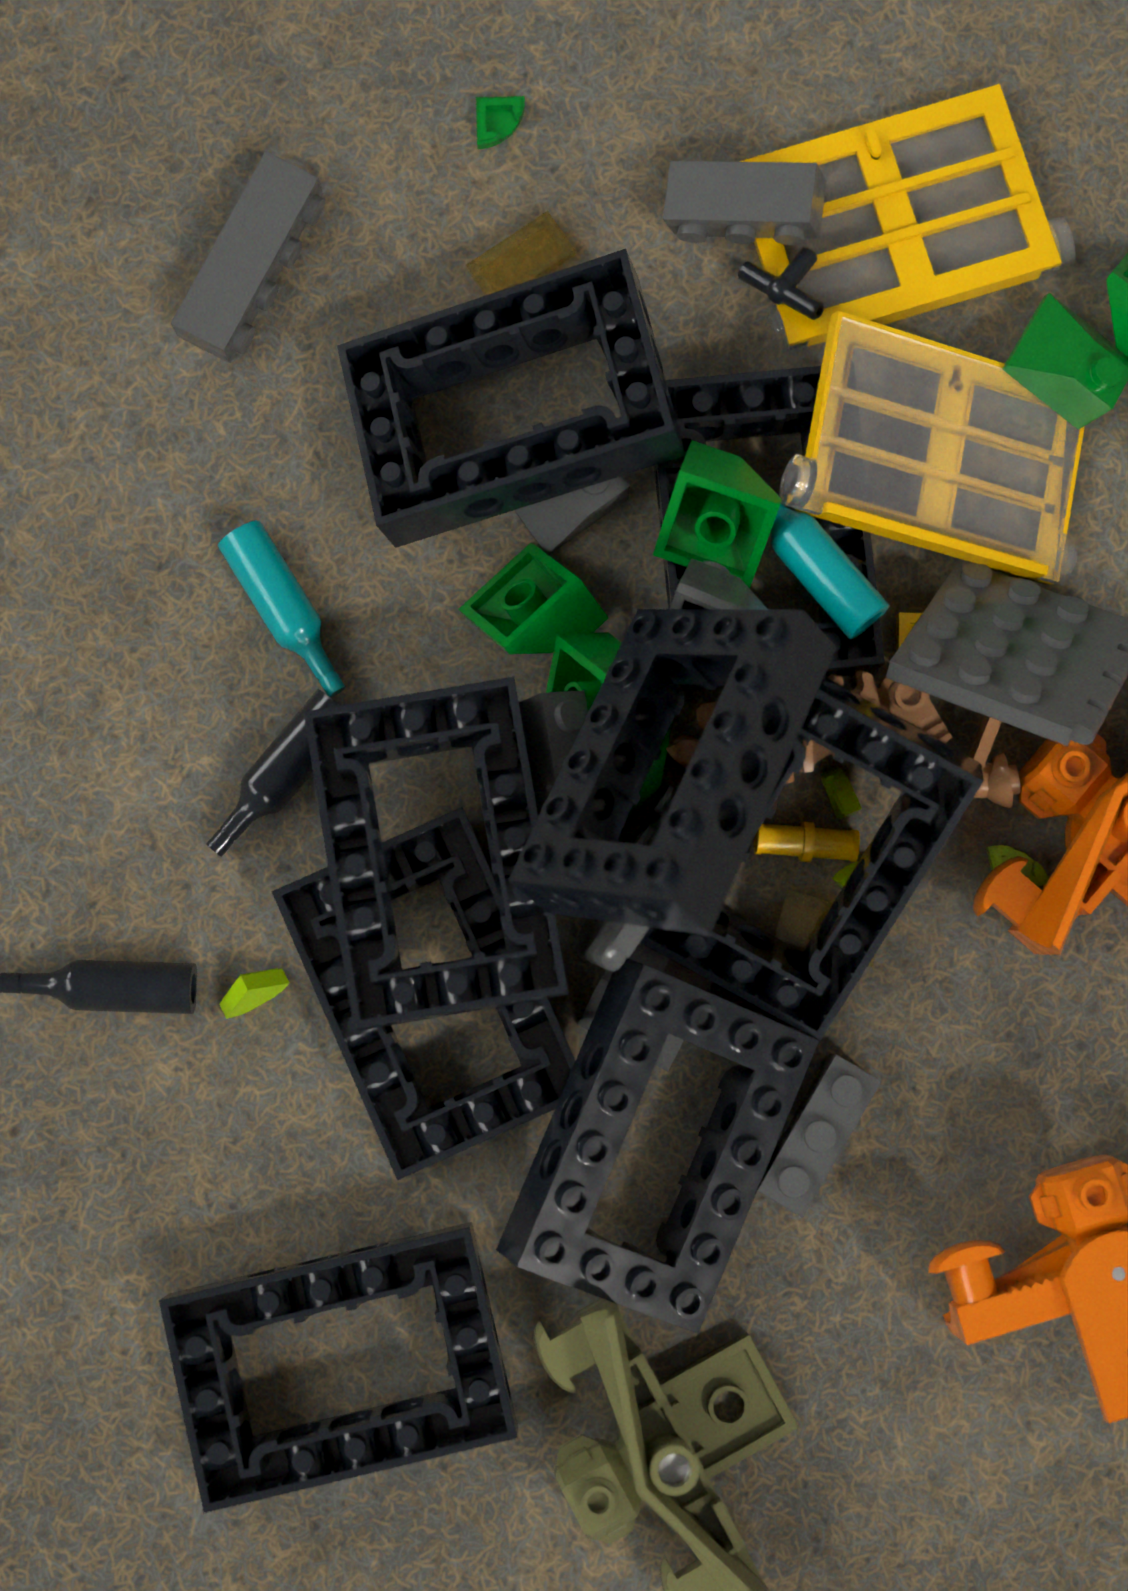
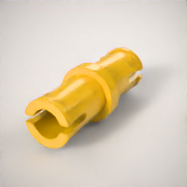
(807, 842)

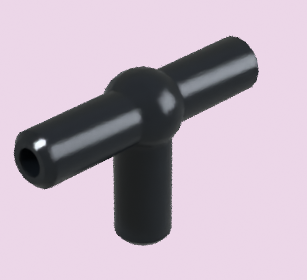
(783, 288)

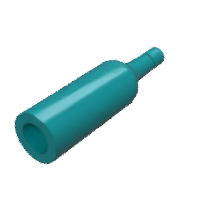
(826, 572)
(279, 599)

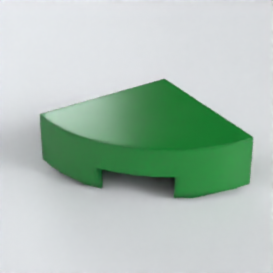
(497, 118)

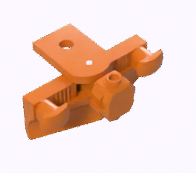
(1078, 785)
(1073, 1275)

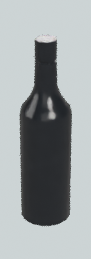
(272, 777)
(113, 986)

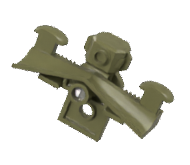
(665, 1443)

